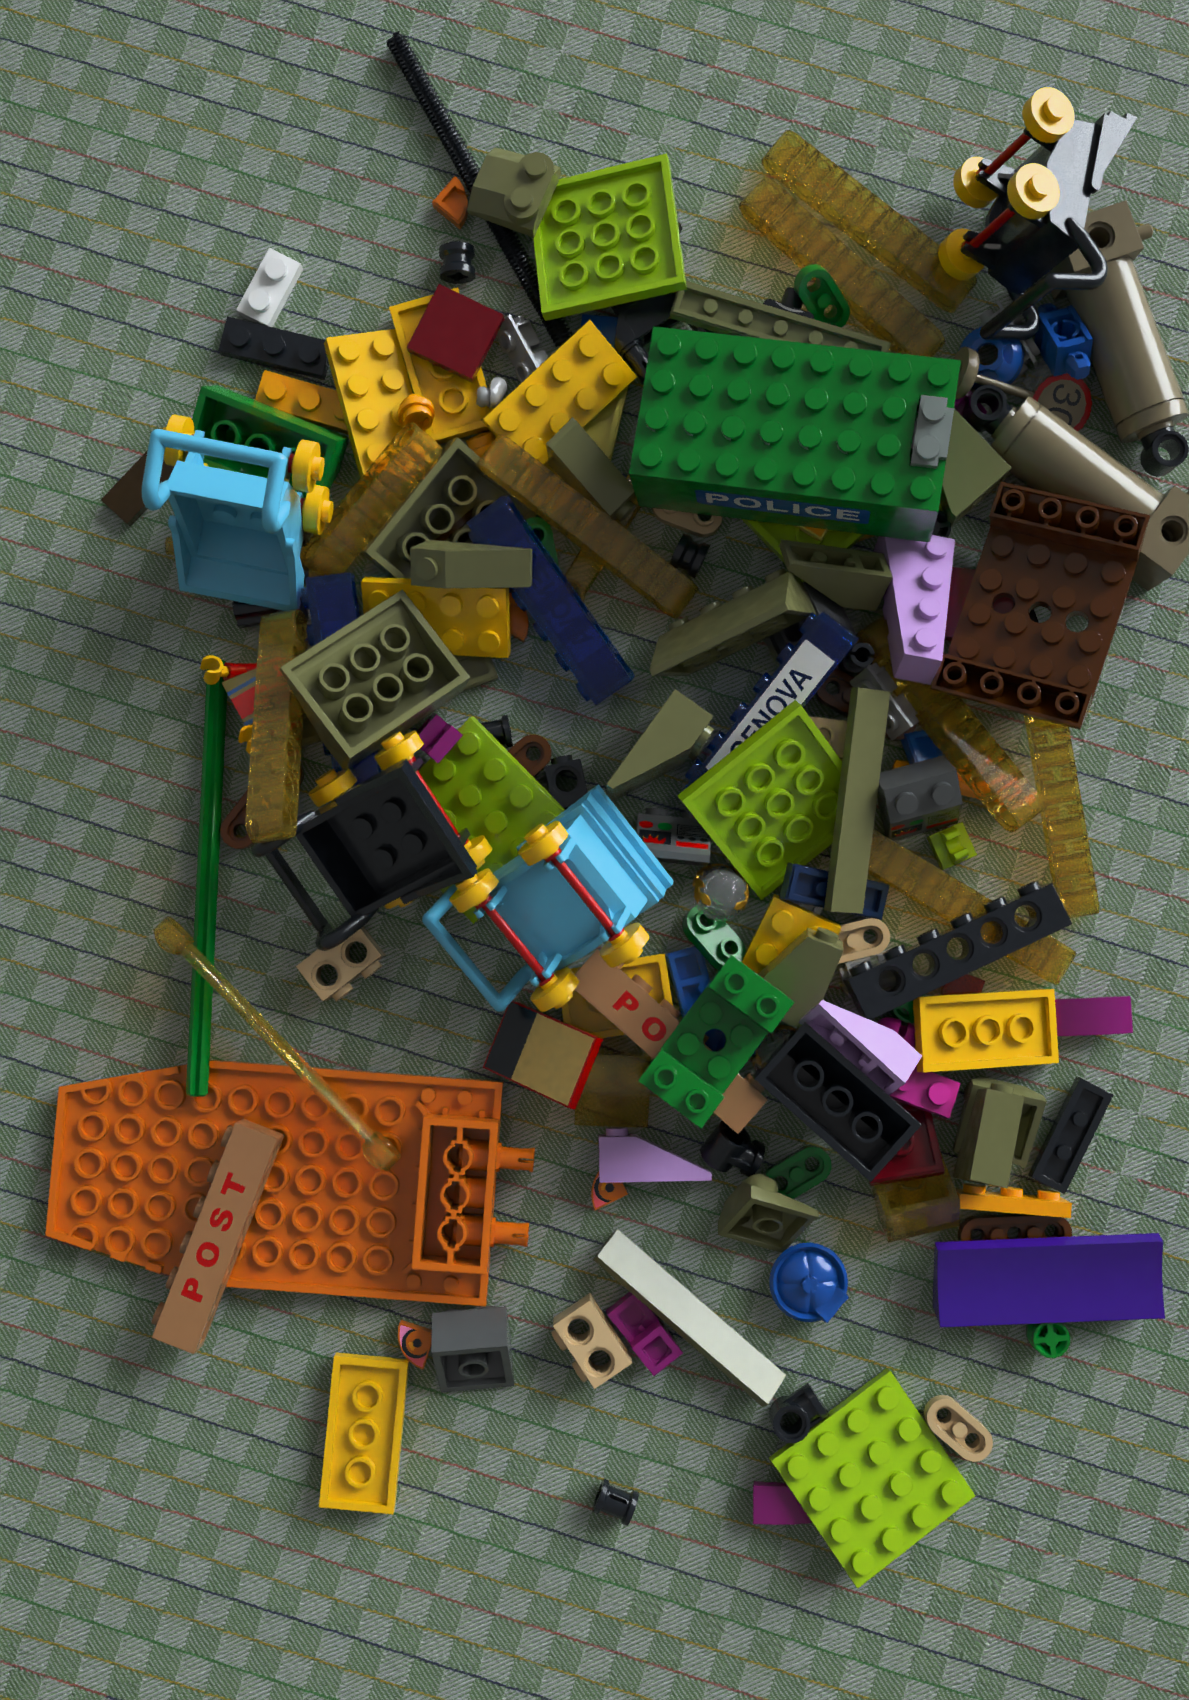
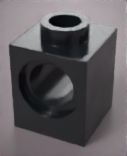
(562, 765)

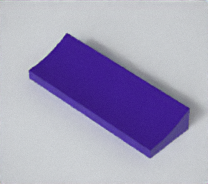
(1048, 1280)

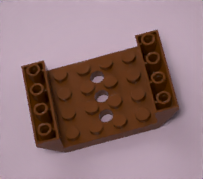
(1054, 556)

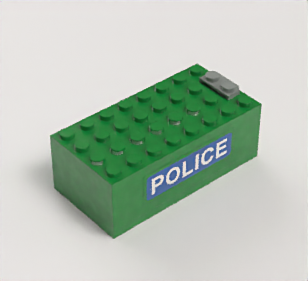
(794, 433)

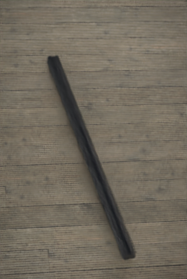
(467, 169)

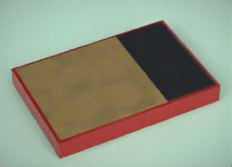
(543, 1054)

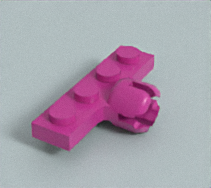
(923, 1090)

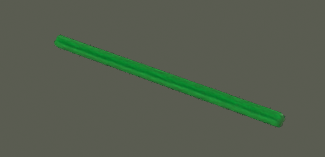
(206, 886)

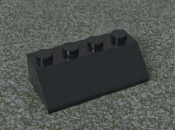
(837, 1101)

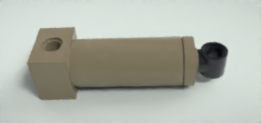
(1127, 342)
(1062, 461)

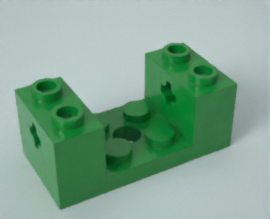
(688, 1072)

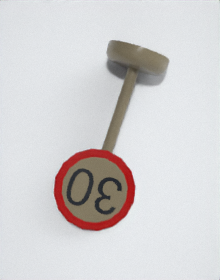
(1060, 394)

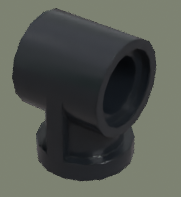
(728, 1149)
(806, 1405)

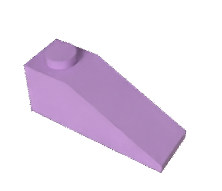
(868, 1045)
(635, 1159)

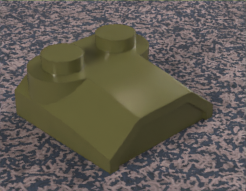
(514, 189)
(1029, 1123)
(763, 1215)

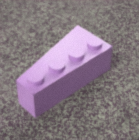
(917, 604)

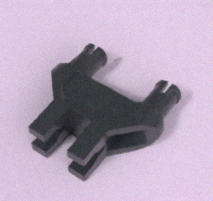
(636, 327)

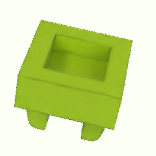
(951, 846)

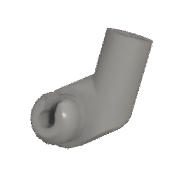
(493, 394)

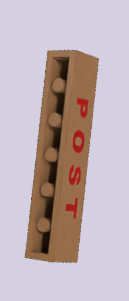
(650, 1025)
(217, 1235)

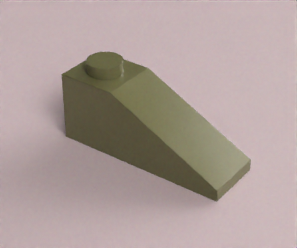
(470, 565)
(844, 575)

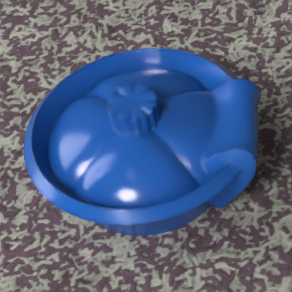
(808, 1282)

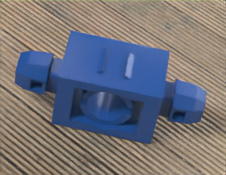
(1064, 341)

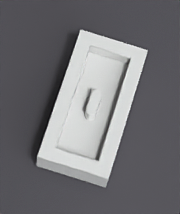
(269, 288)

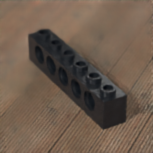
(1045, 918)

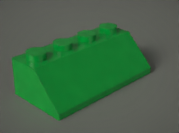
(250, 423)

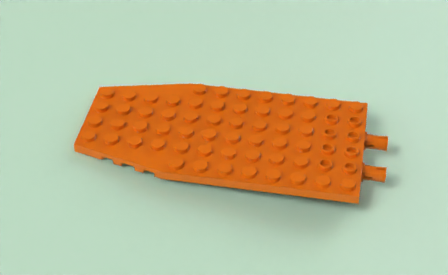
(140, 1152)

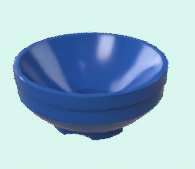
(1009, 359)

